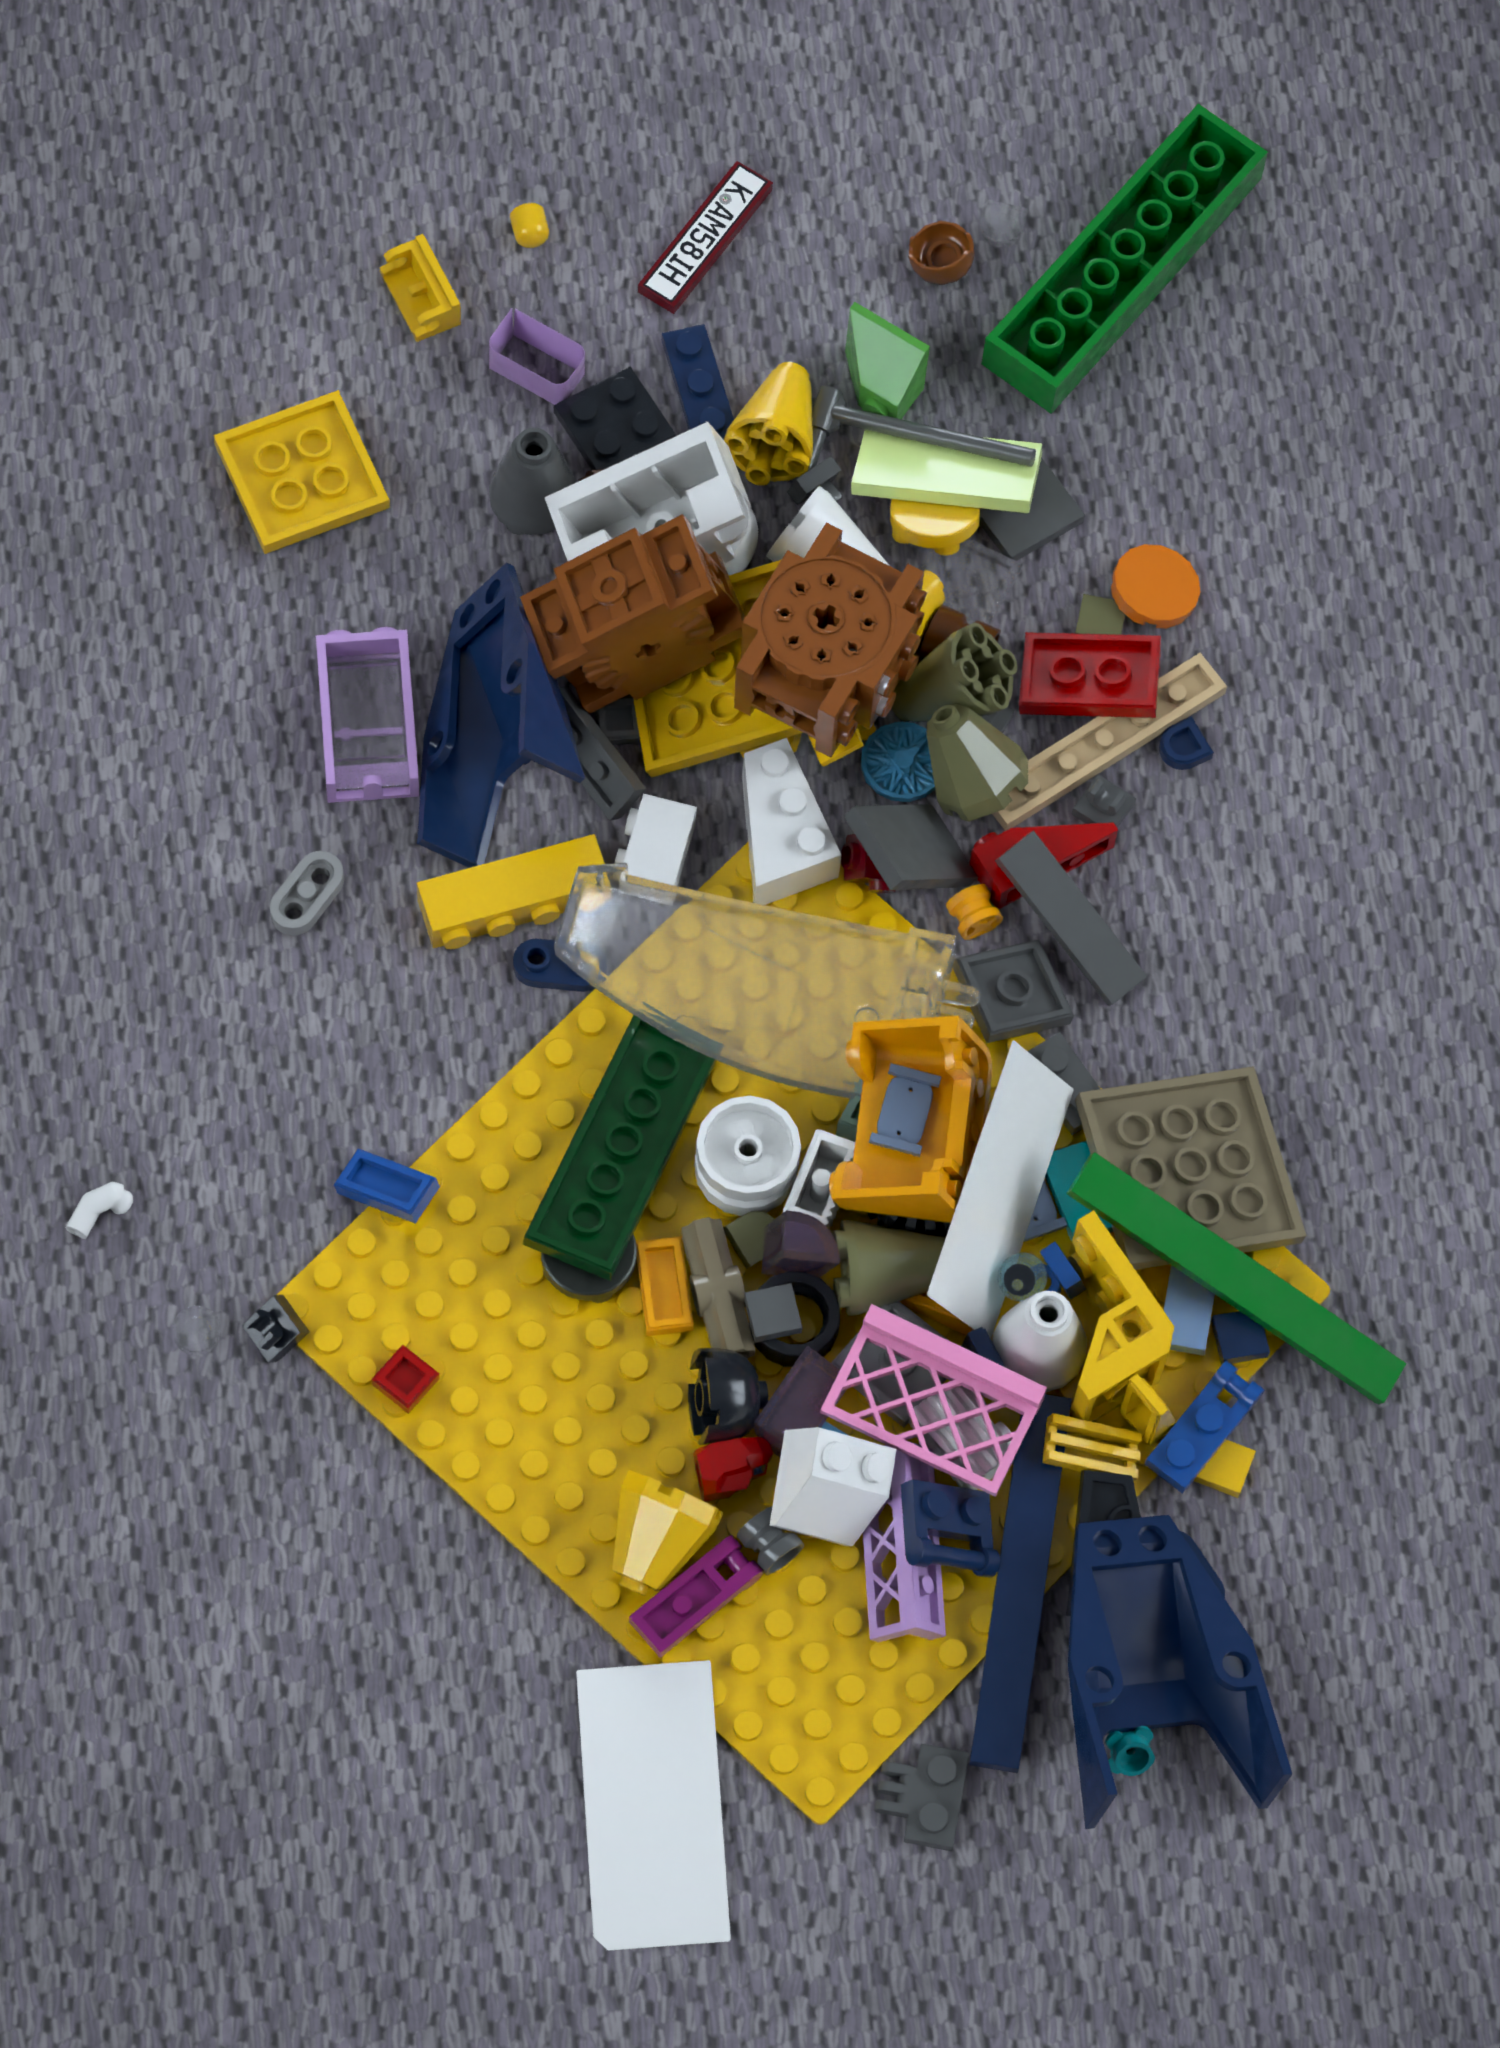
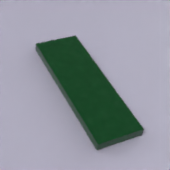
(619, 1150)

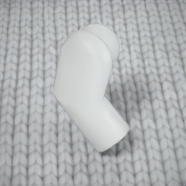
(97, 1201)

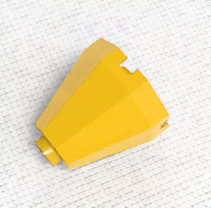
(658, 1532)

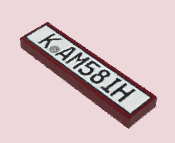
(705, 237)

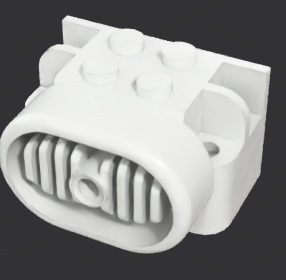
(677, 477)

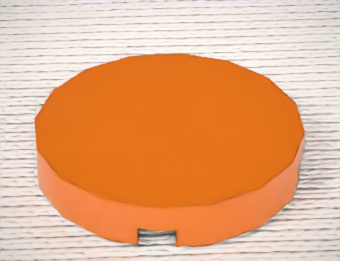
(1155, 586)

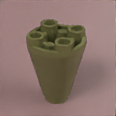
(961, 670)
(882, 1264)

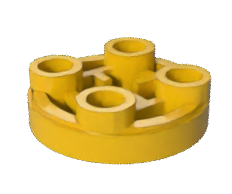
(933, 525)

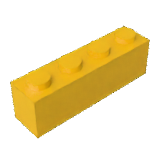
(503, 893)

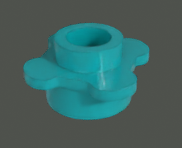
(1133, 1761)

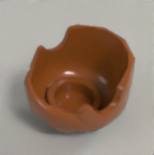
(944, 245)

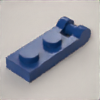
(1203, 1428)

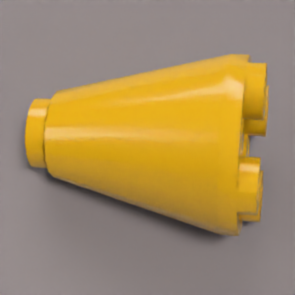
(775, 428)

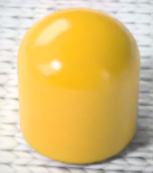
(529, 225)

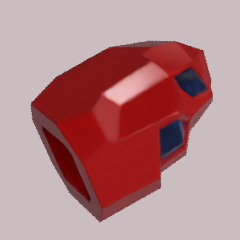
(730, 1466)

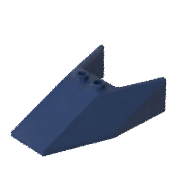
(486, 720)
(1162, 1652)

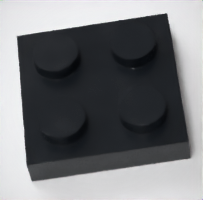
(613, 420)

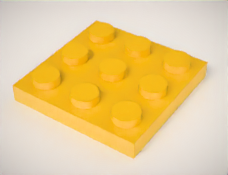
(301, 472)

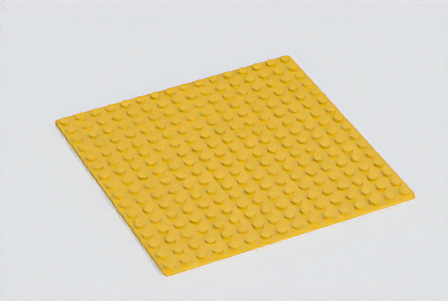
(564, 1395)

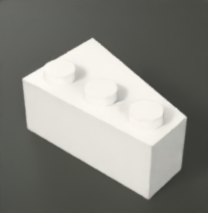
(785, 826)

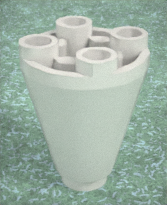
(1042, 1340)

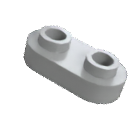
(304, 894)

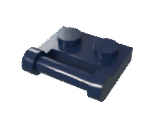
(948, 1514)

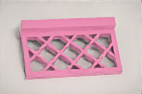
(951, 1362)

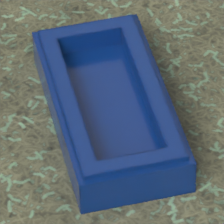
(386, 1185)

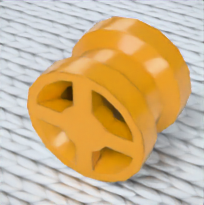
(974, 911)

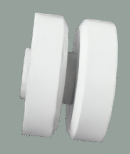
(747, 1155)

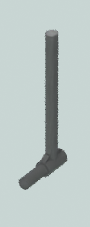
(832, 411)

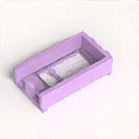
(367, 715)

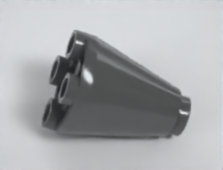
(522, 480)

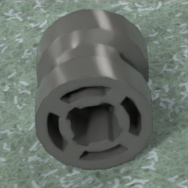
(772, 1543)

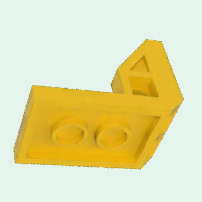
(1129, 1335)

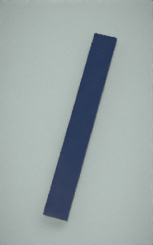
(1018, 1598)

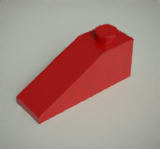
(1069, 845)

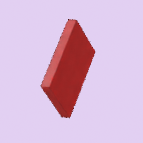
(1090, 675)

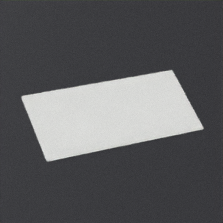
(1000, 1189)
(653, 1805)

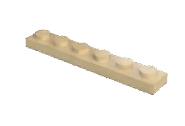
(1109, 740)

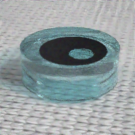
(1022, 1276)

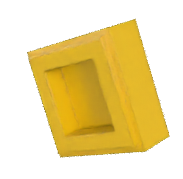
(1227, 1468)

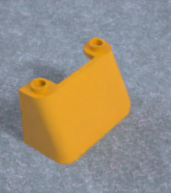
(896, 1181)

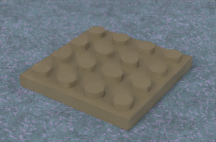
(1202, 1149)

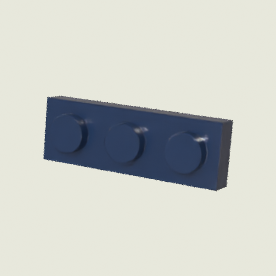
(697, 378)

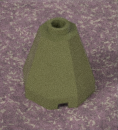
(972, 763)

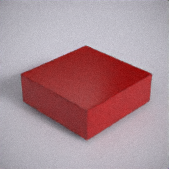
(405, 1379)

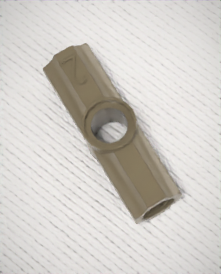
(717, 1286)

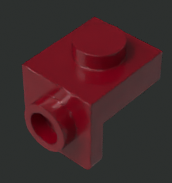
(859, 866)

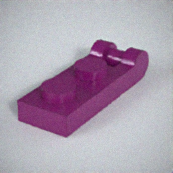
(694, 1596)

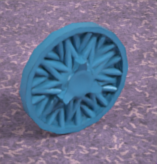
(898, 762)

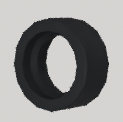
(817, 1290)

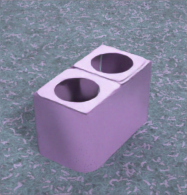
(543, 339)

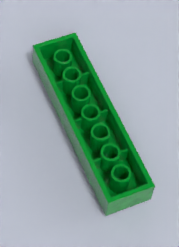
(1124, 258)

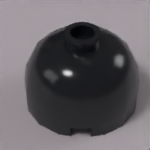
(724, 1396)

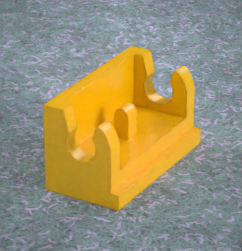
(421, 289)

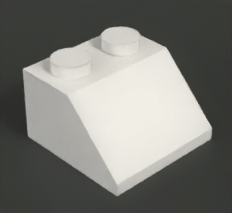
(830, 1484)

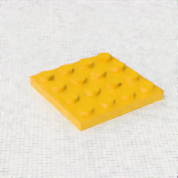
(696, 714)

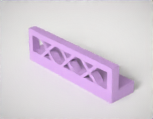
(914, 1587)

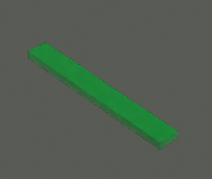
(1236, 1278)

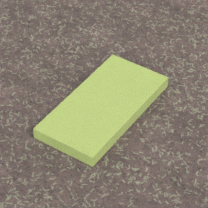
(940, 475)

